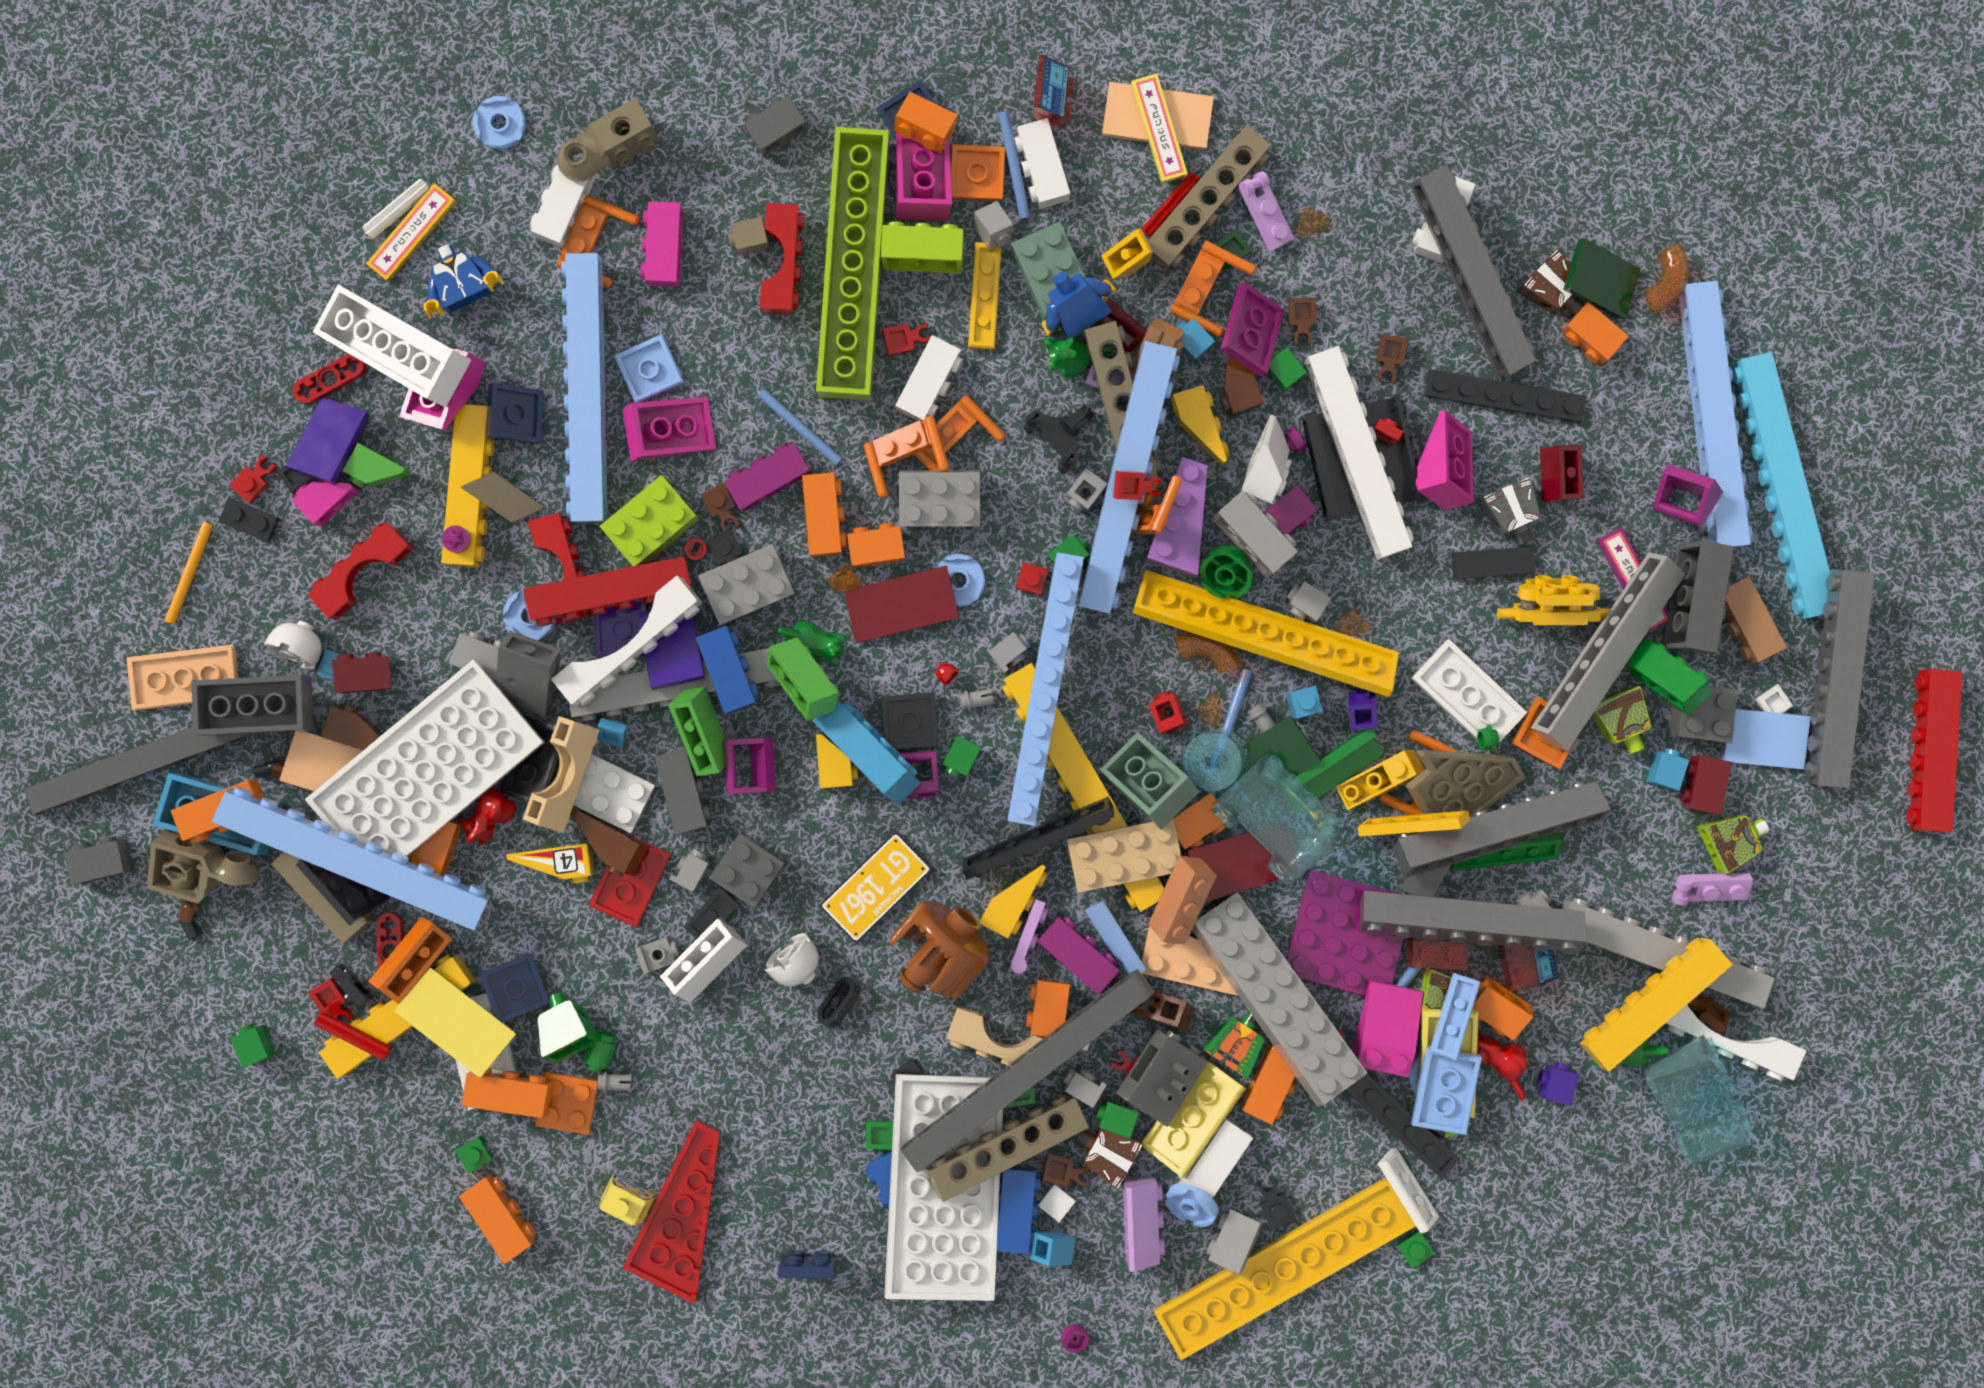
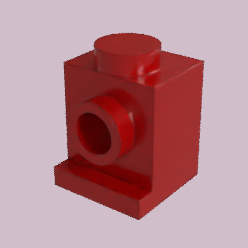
(1159, 707)

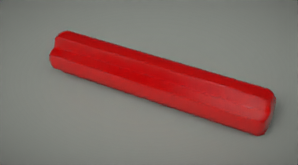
(1170, 204)
(353, 1036)

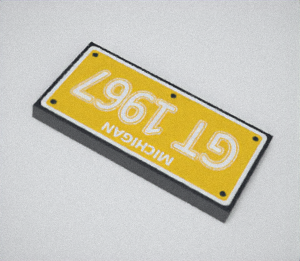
(875, 887)

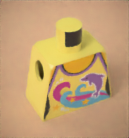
(627, 1201)

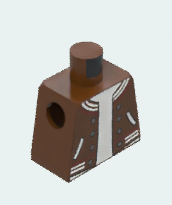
(1547, 286)
(1109, 1154)

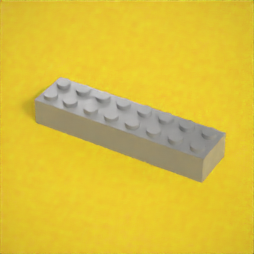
(1278, 1000)

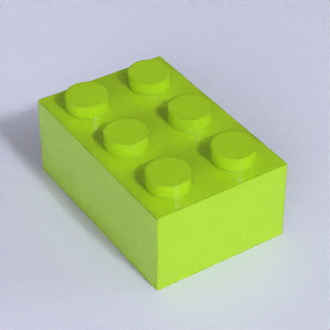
(922, 248)
(649, 522)

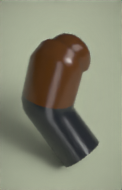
(272, 768)
(187, 921)

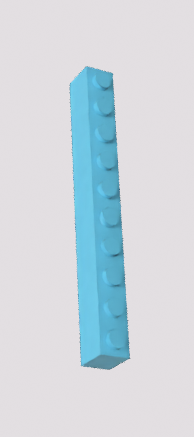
(1784, 483)

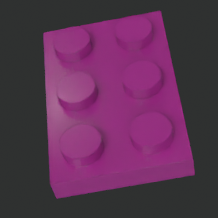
(1252, 329)

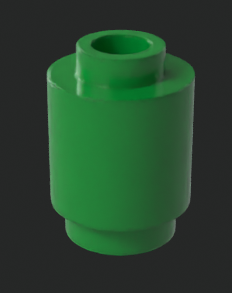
(600, 1053)

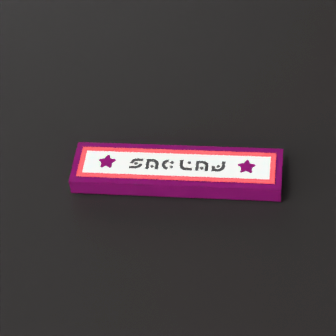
(1624, 564)

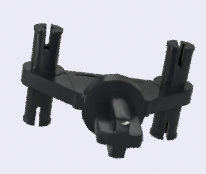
(1060, 433)

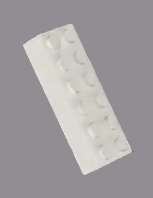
(392, 346)

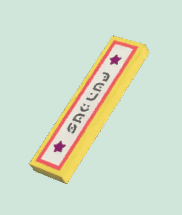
(1159, 128)

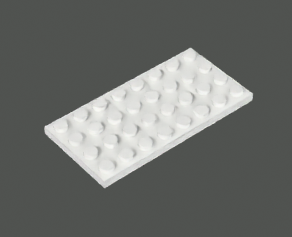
(428, 765)
(931, 1244)

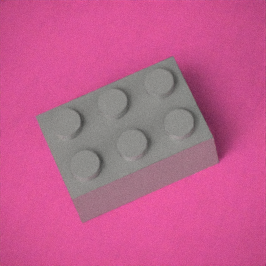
(939, 498)
(1255, 533)
(746, 584)

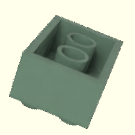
(1041, 259)
(1149, 780)

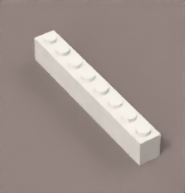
(1358, 452)

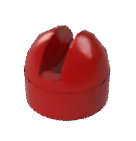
(700, 552)
(945, 671)

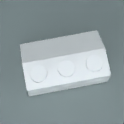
(1268, 464)

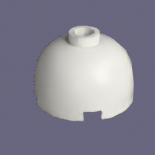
(295, 643)
(794, 963)

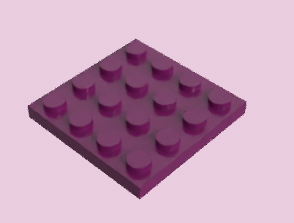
(1329, 941)

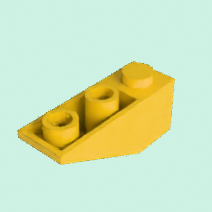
(1196, 418)
(1380, 779)
(1006, 907)

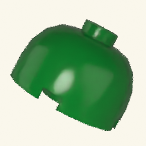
(1227, 571)

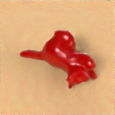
(490, 809)
(1507, 1060)

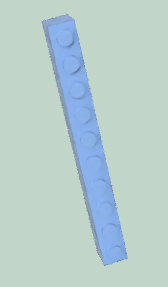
(585, 388)
(1714, 410)
(1132, 454)
(1045, 689)
(351, 858)

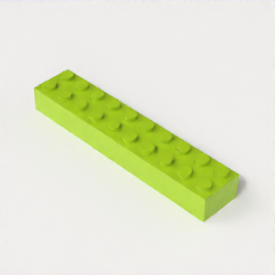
(853, 264)

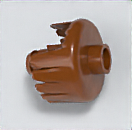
(949, 956)

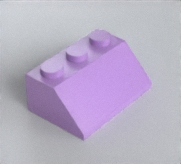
(1142, 1222)

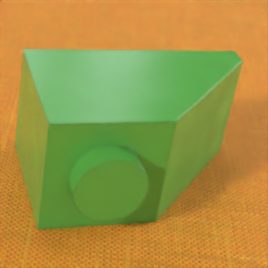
(372, 468)

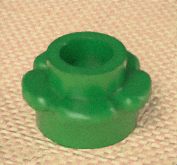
(1487, 738)

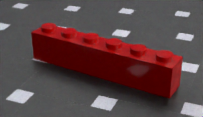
(600, 591)
(1934, 750)

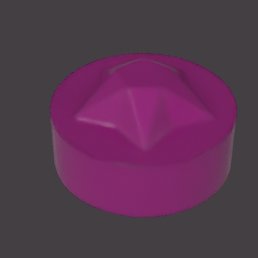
(1294, 440)
(456, 539)
(1074, 1338)

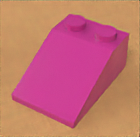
(921, 182)
(429, 413)
(668, 428)
(1447, 464)
(1388, 1028)

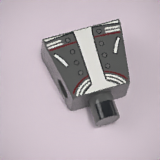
(1512, 509)

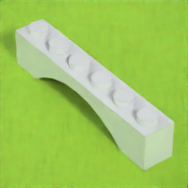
(670, 606)
(1771, 1053)

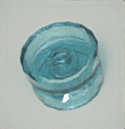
(1203, 770)

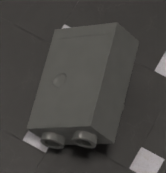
(527, 671)
(1162, 1076)

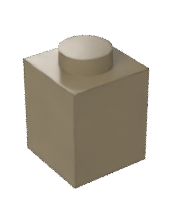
(748, 236)

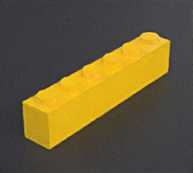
(468, 462)
(1655, 1003)
(385, 1023)

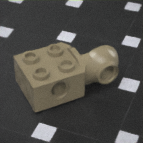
(608, 142)
(195, 869)

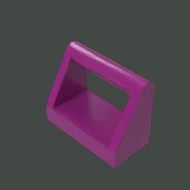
(1690, 481)
(761, 765)
(926, 788)

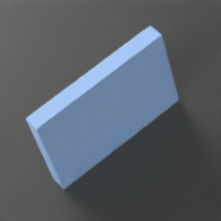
(1768, 739)
(1446, 1092)

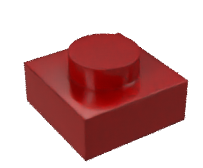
(1387, 430)
(1032, 578)

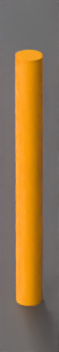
(189, 572)

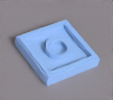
(649, 369)

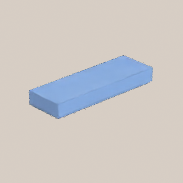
(1114, 938)
(1454, 1016)

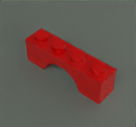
(778, 292)
(552, 534)
(335, 592)

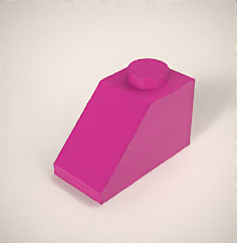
(323, 500)

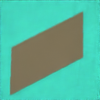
(502, 497)

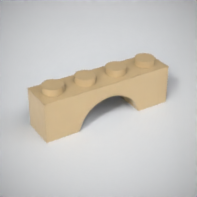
(554, 804)
(969, 1030)

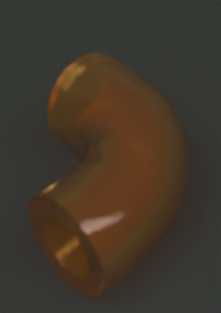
(1672, 281)
(1220, 654)

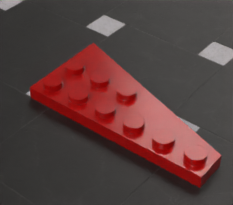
(675, 1231)

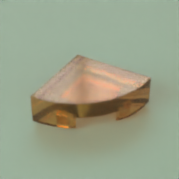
(1311, 221)
(844, 580)
(1352, 624)
(1211, 709)

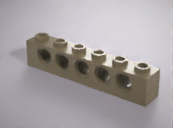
(1246, 144)
(1096, 338)
(1070, 1123)

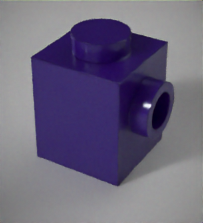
(1362, 710)
(1557, 1083)

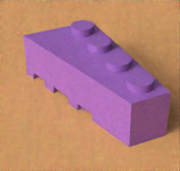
(1180, 539)

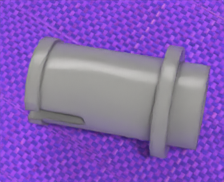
(976, 699)
(1261, 717)
(612, 1082)

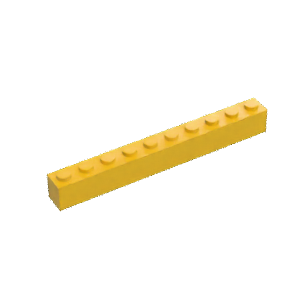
(1078, 778)

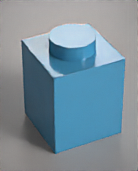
(1196, 340)
(1304, 702)
(1668, 770)
(1052, 1248)

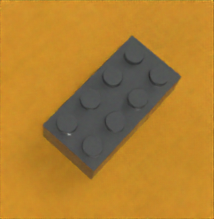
(1699, 600)
(252, 705)

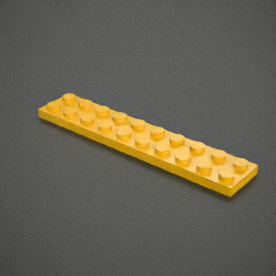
(1267, 633)
(1284, 1268)

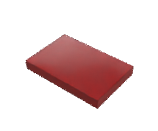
(630, 895)

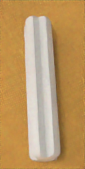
(396, 209)

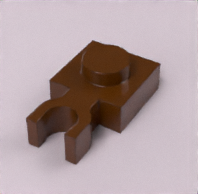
(1302, 313)
(1390, 352)
(719, 503)
(1711, 1013)
(1059, 1171)

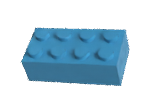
(869, 751)
(183, 789)

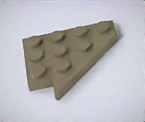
(1463, 781)

